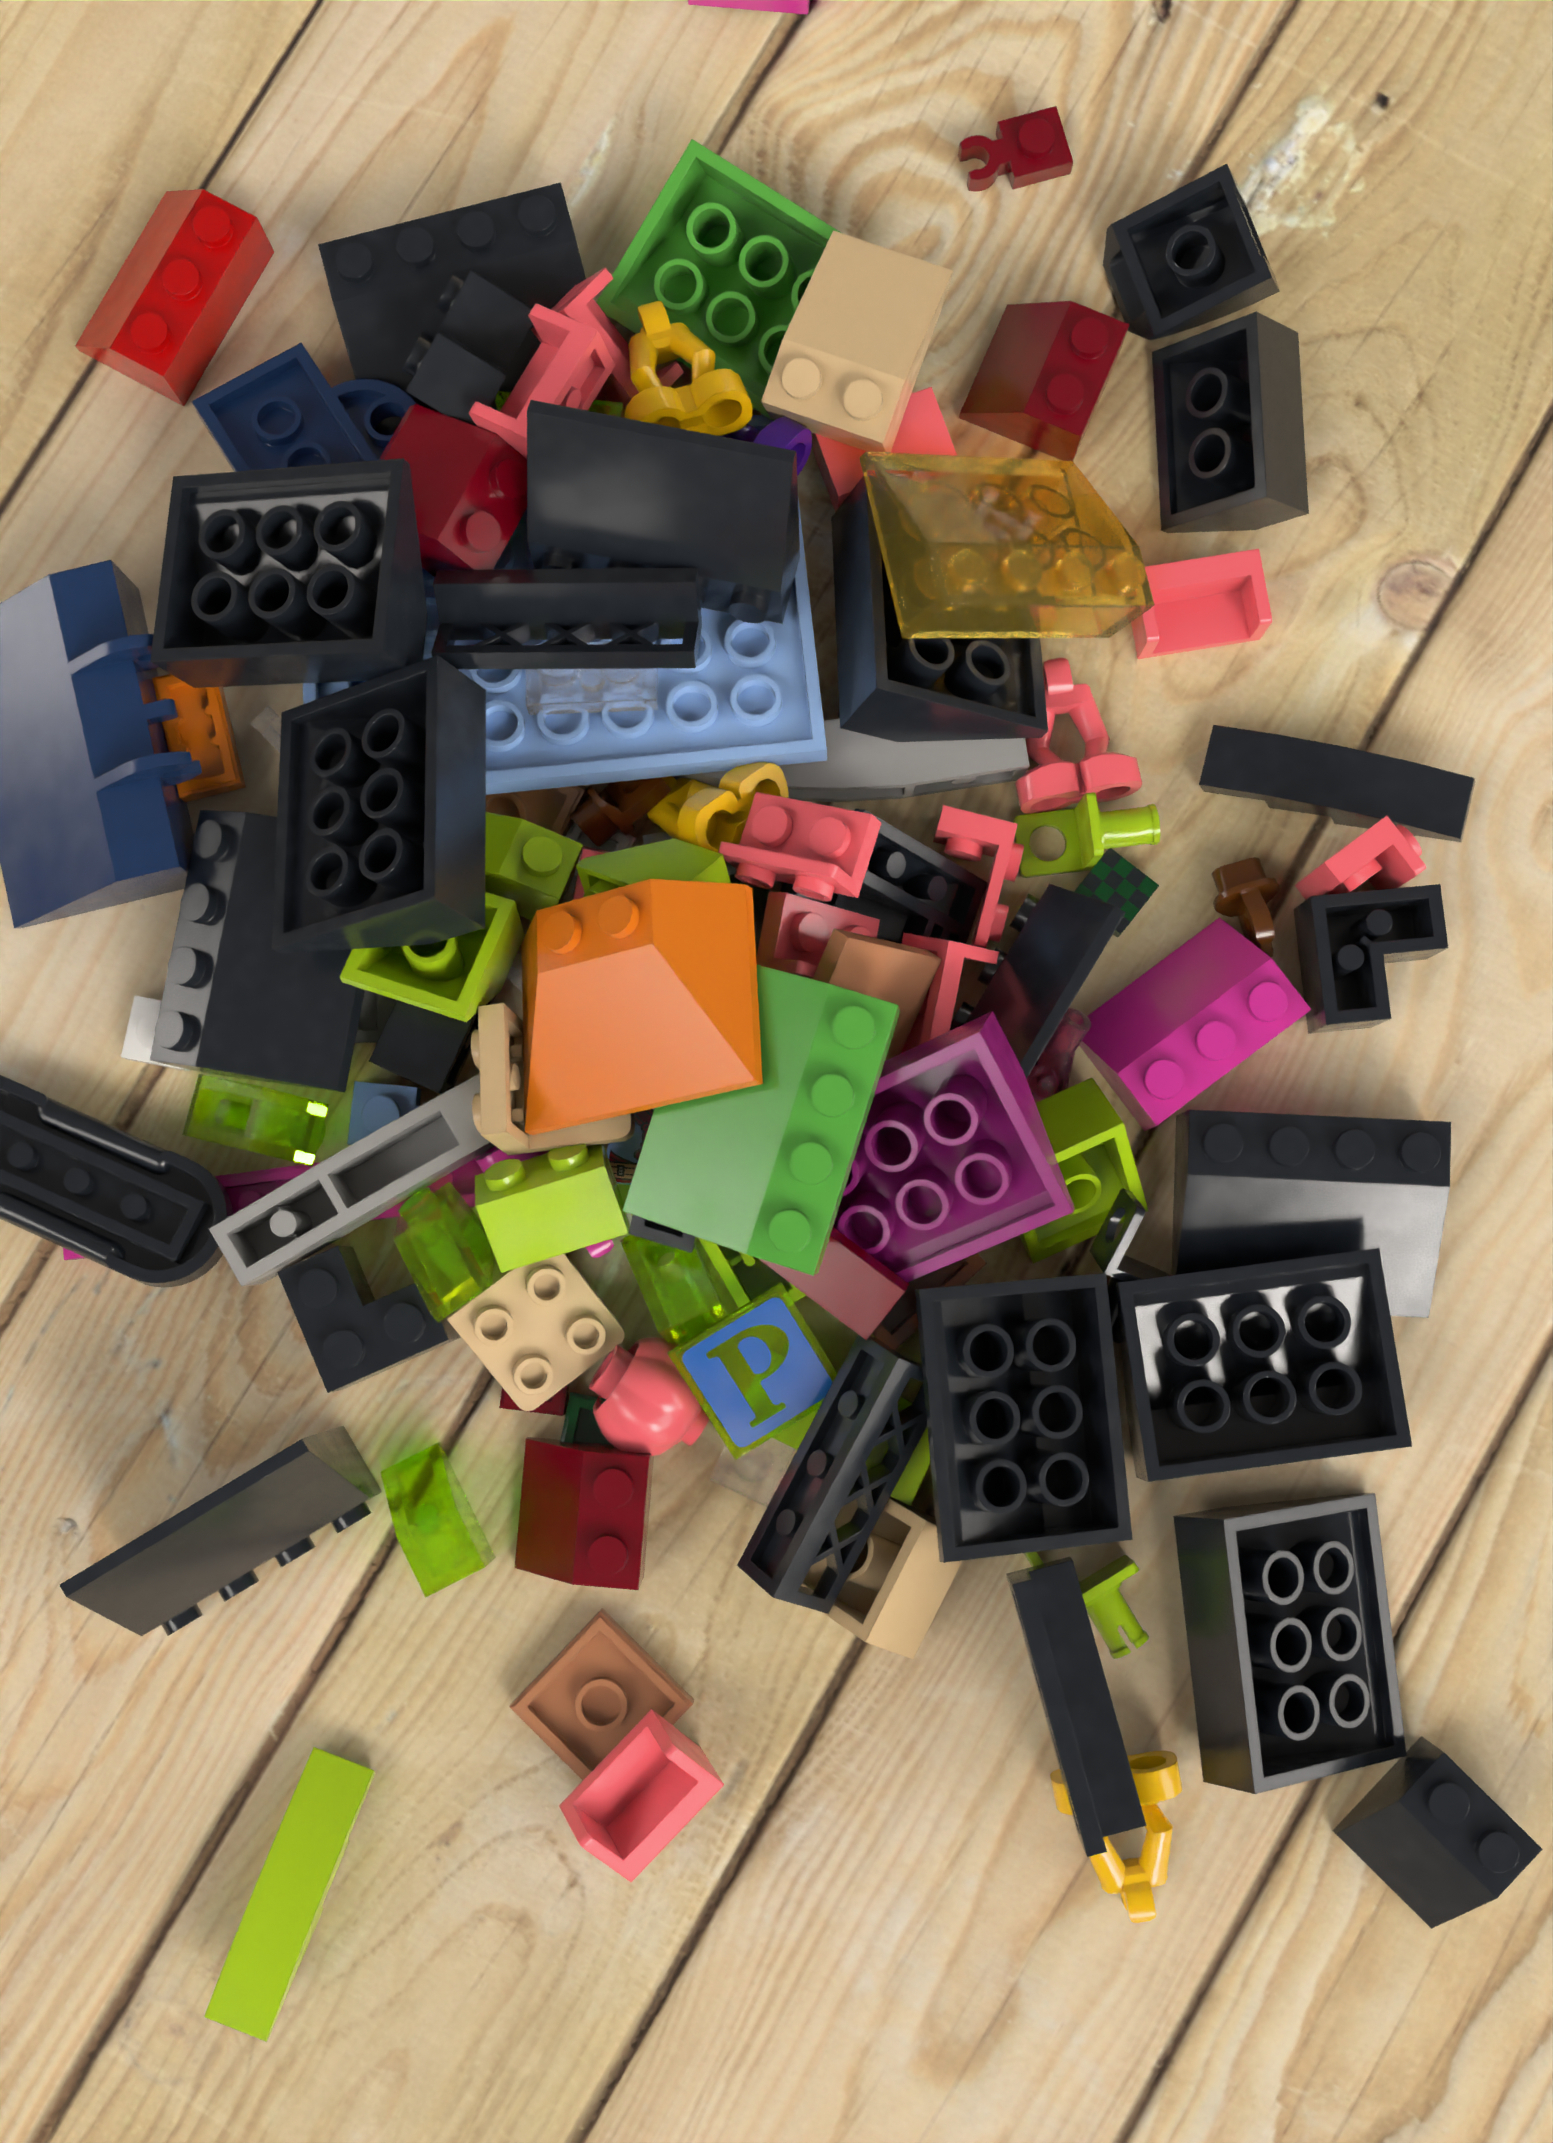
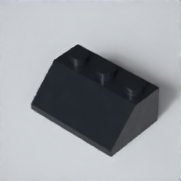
(1230, 428)
(1043, 968)

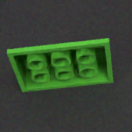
(722, 262)
(772, 1158)

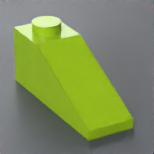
(528, 863)

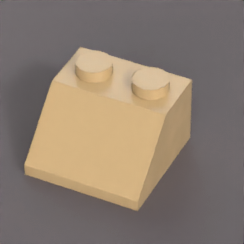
(894, 1580)

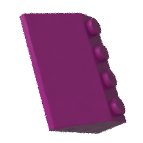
(950, 1155)

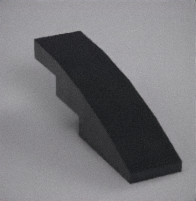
(1337, 782)

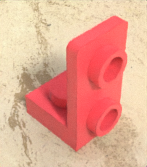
(970, 837)

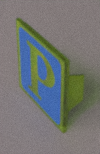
(756, 1370)

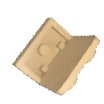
(500, 1104)
(537, 1328)

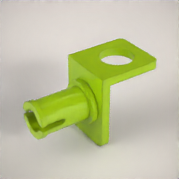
(1085, 835)
(1107, 1605)

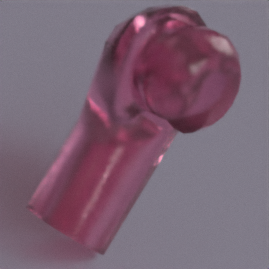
(1054, 1066)

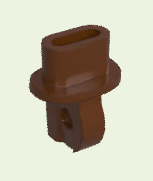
(617, 807)
(1244, 895)

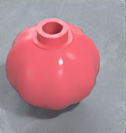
(646, 1399)

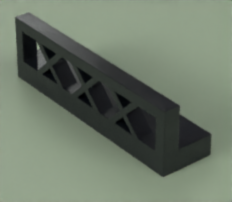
(569, 612)
(833, 1472)
(1076, 1702)

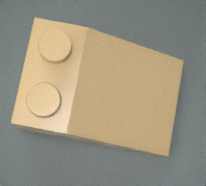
(857, 343)

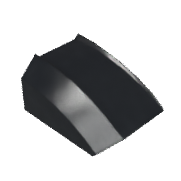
(1187, 258)

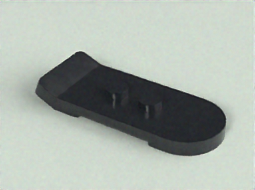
(106, 1191)

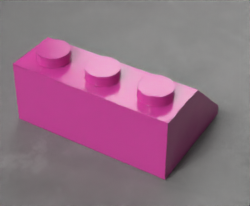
(1189, 1022)

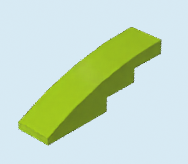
(289, 1894)

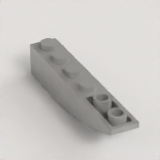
(881, 769)
(352, 1187)

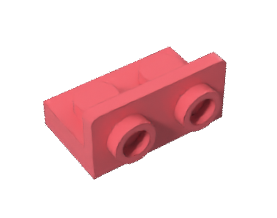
(803, 845)
(1382, 854)
(799, 930)

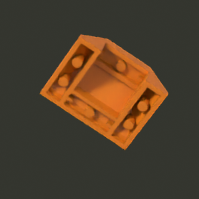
(638, 1001)

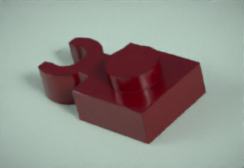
(1026, 148)

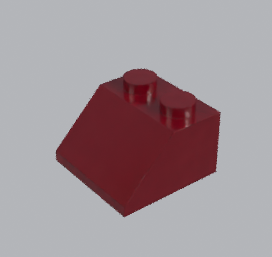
(1045, 375)
(464, 489)
(584, 1513)

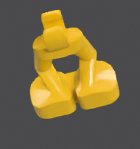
(710, 405)
(715, 814)
(1156, 1780)

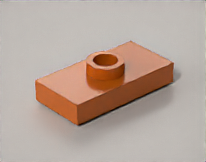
(206, 733)

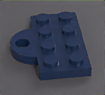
(293, 418)

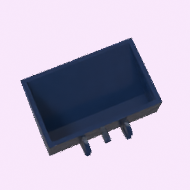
(85, 751)

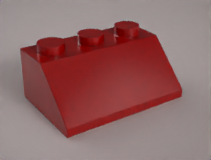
(178, 292)

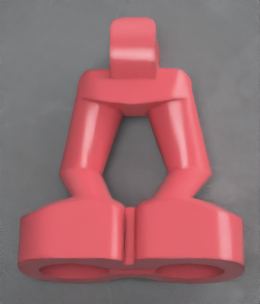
(1061, 782)

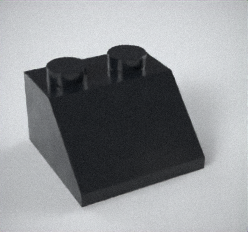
(1436, 1836)

